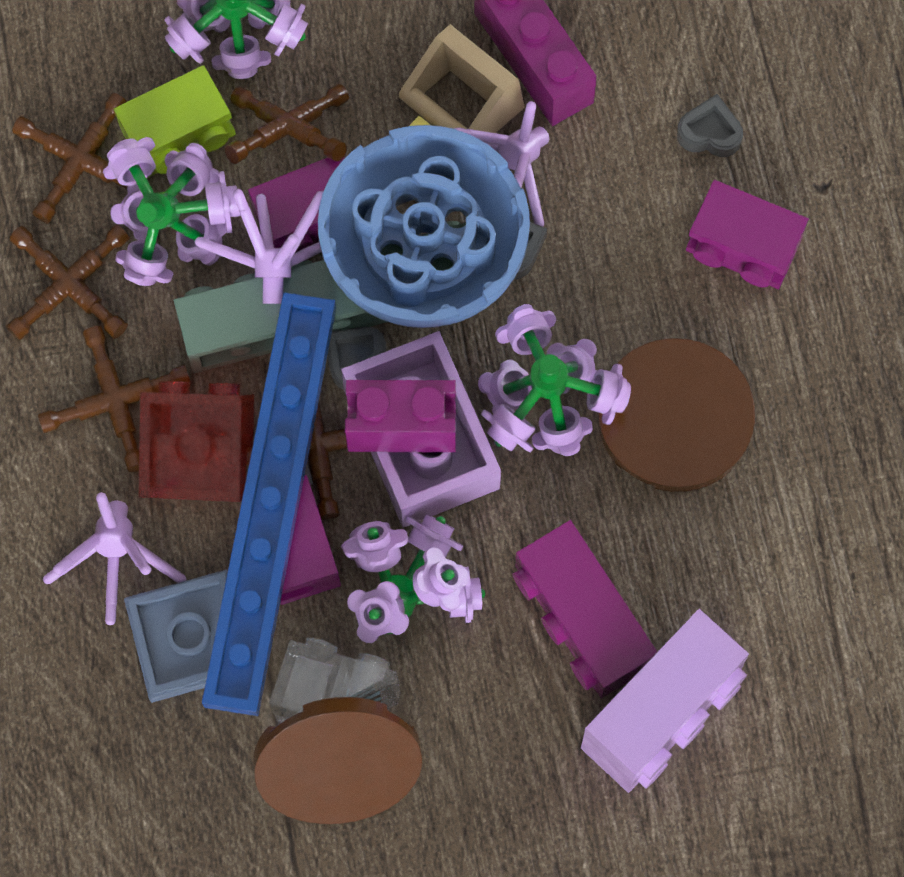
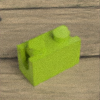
(178, 115)

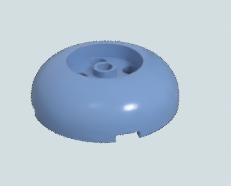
(443, 174)

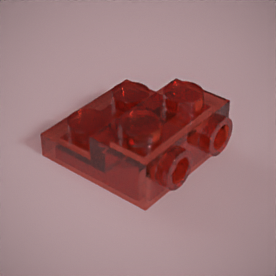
(195, 442)

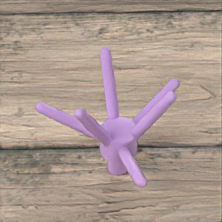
(520, 151)
(269, 262)
(113, 540)

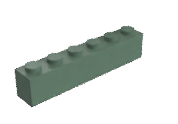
(235, 325)

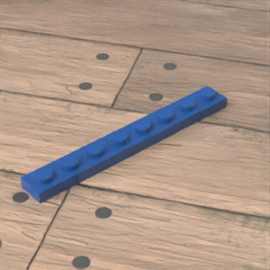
(269, 506)

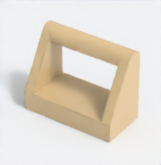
(475, 68)

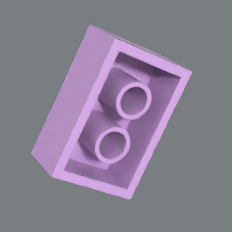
(431, 480)
(666, 703)

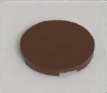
(683, 418)
(337, 761)

